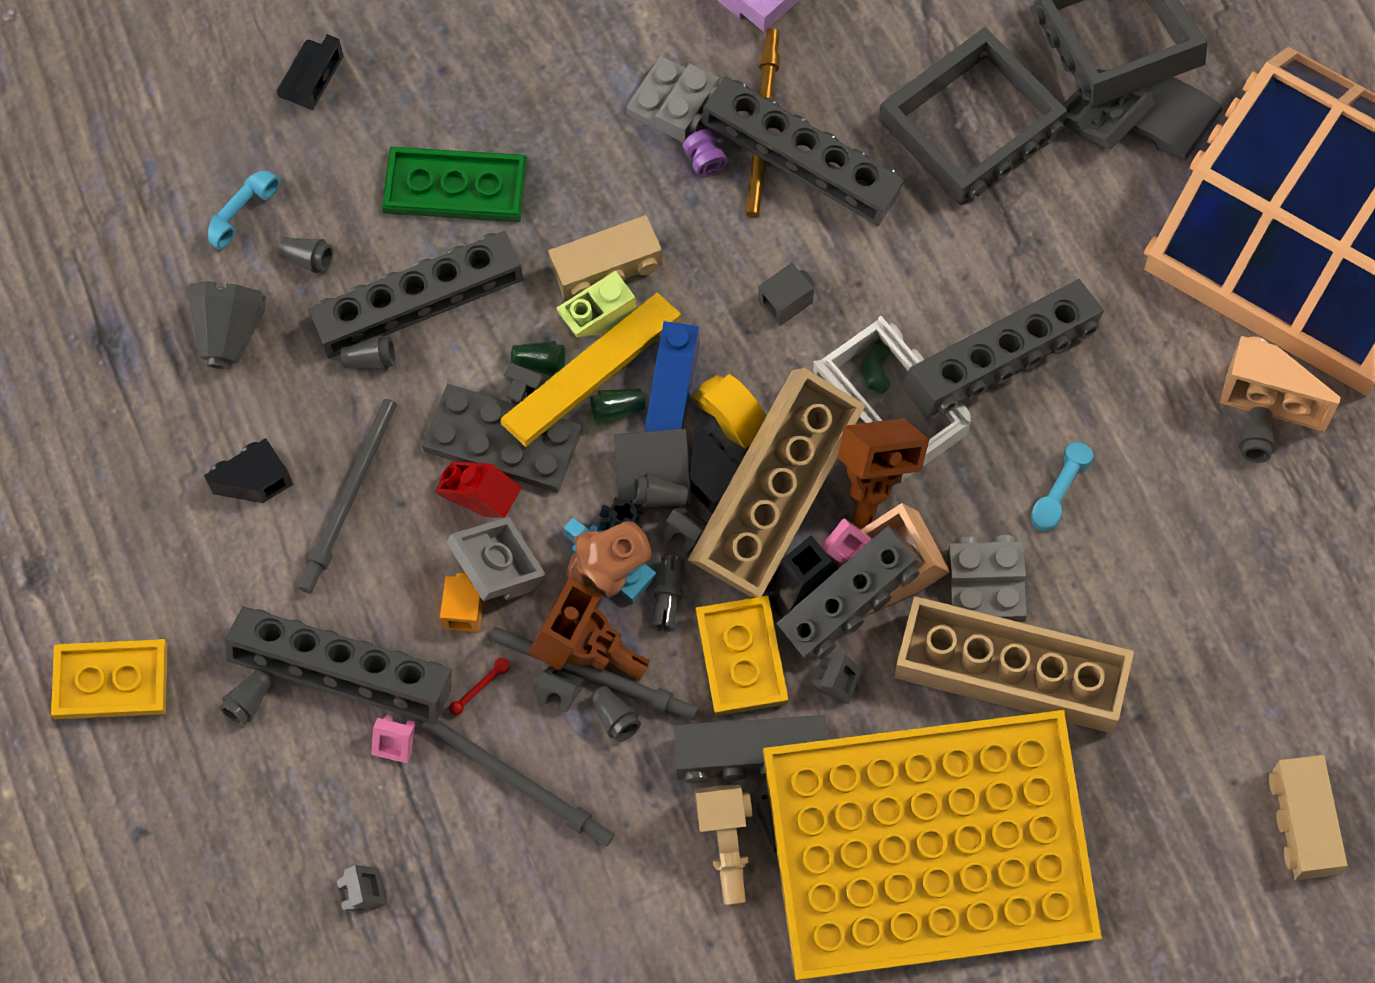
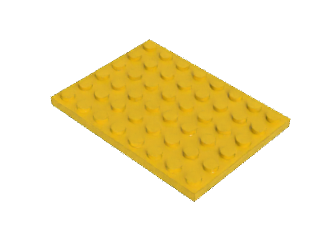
(930, 844)

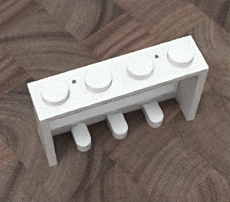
(893, 339)

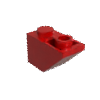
(478, 488)

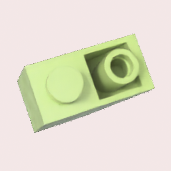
(598, 307)

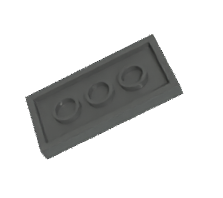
(471, 431)

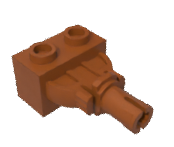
(877, 459)
(582, 635)

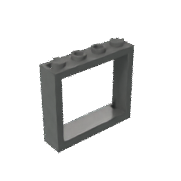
(941, 74)
(1105, 86)

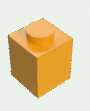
(461, 604)

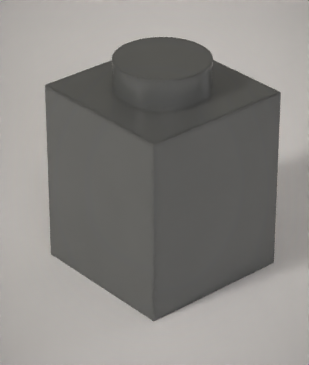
(786, 293)

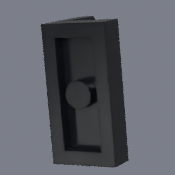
(311, 72)

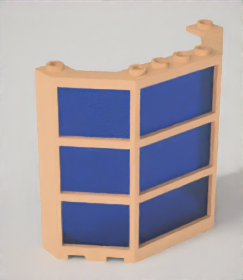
(1285, 218)

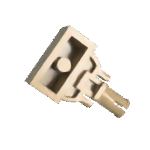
(725, 810)

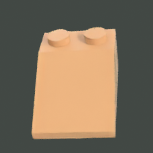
(1272, 379)
(913, 529)

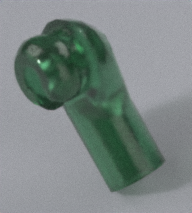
(872, 370)

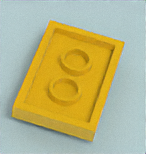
(741, 656)
(109, 679)

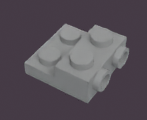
(673, 98)
(497, 559)
(989, 576)

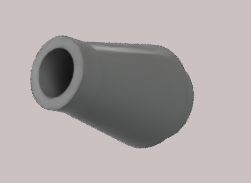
(308, 253)
(370, 354)
(1258, 437)
(657, 492)
(244, 700)
(617, 716)

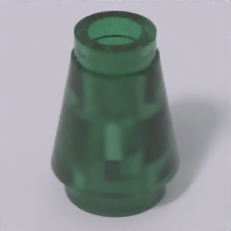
(540, 357)
(614, 405)

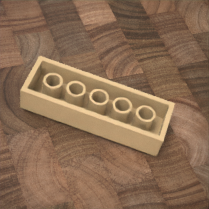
(776, 483)
(1013, 664)

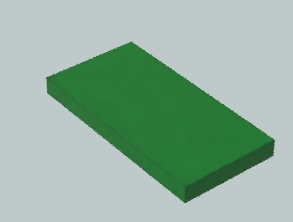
(454, 184)

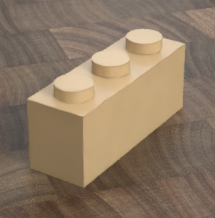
(625, 248)
(1308, 817)

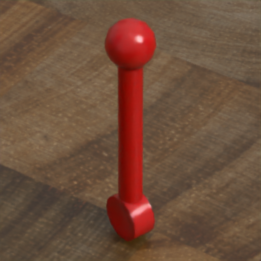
(501, 667)

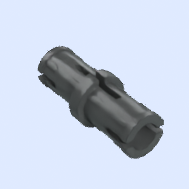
(668, 593)

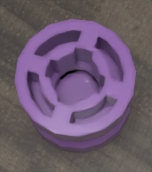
(706, 155)

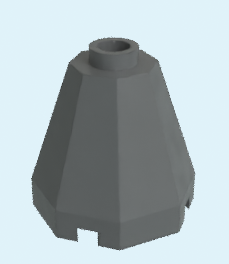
(224, 320)

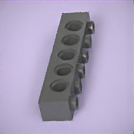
(807, 166)
(1070, 304)
(408, 309)
(279, 649)

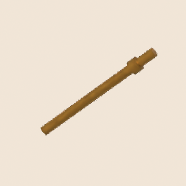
(769, 65)

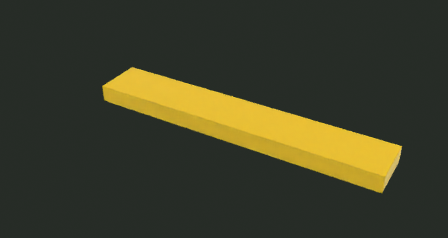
(589, 370)

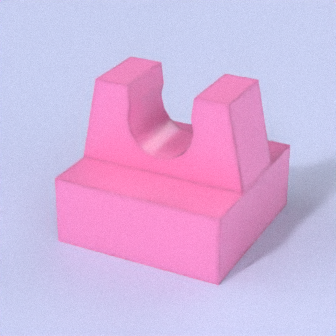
(845, 541)
(393, 739)

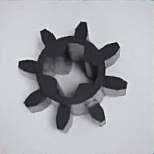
(618, 513)

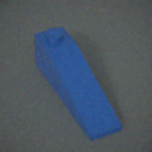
(673, 376)

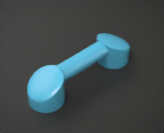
(262, 184)
(1047, 510)

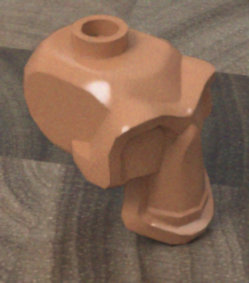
(608, 557)

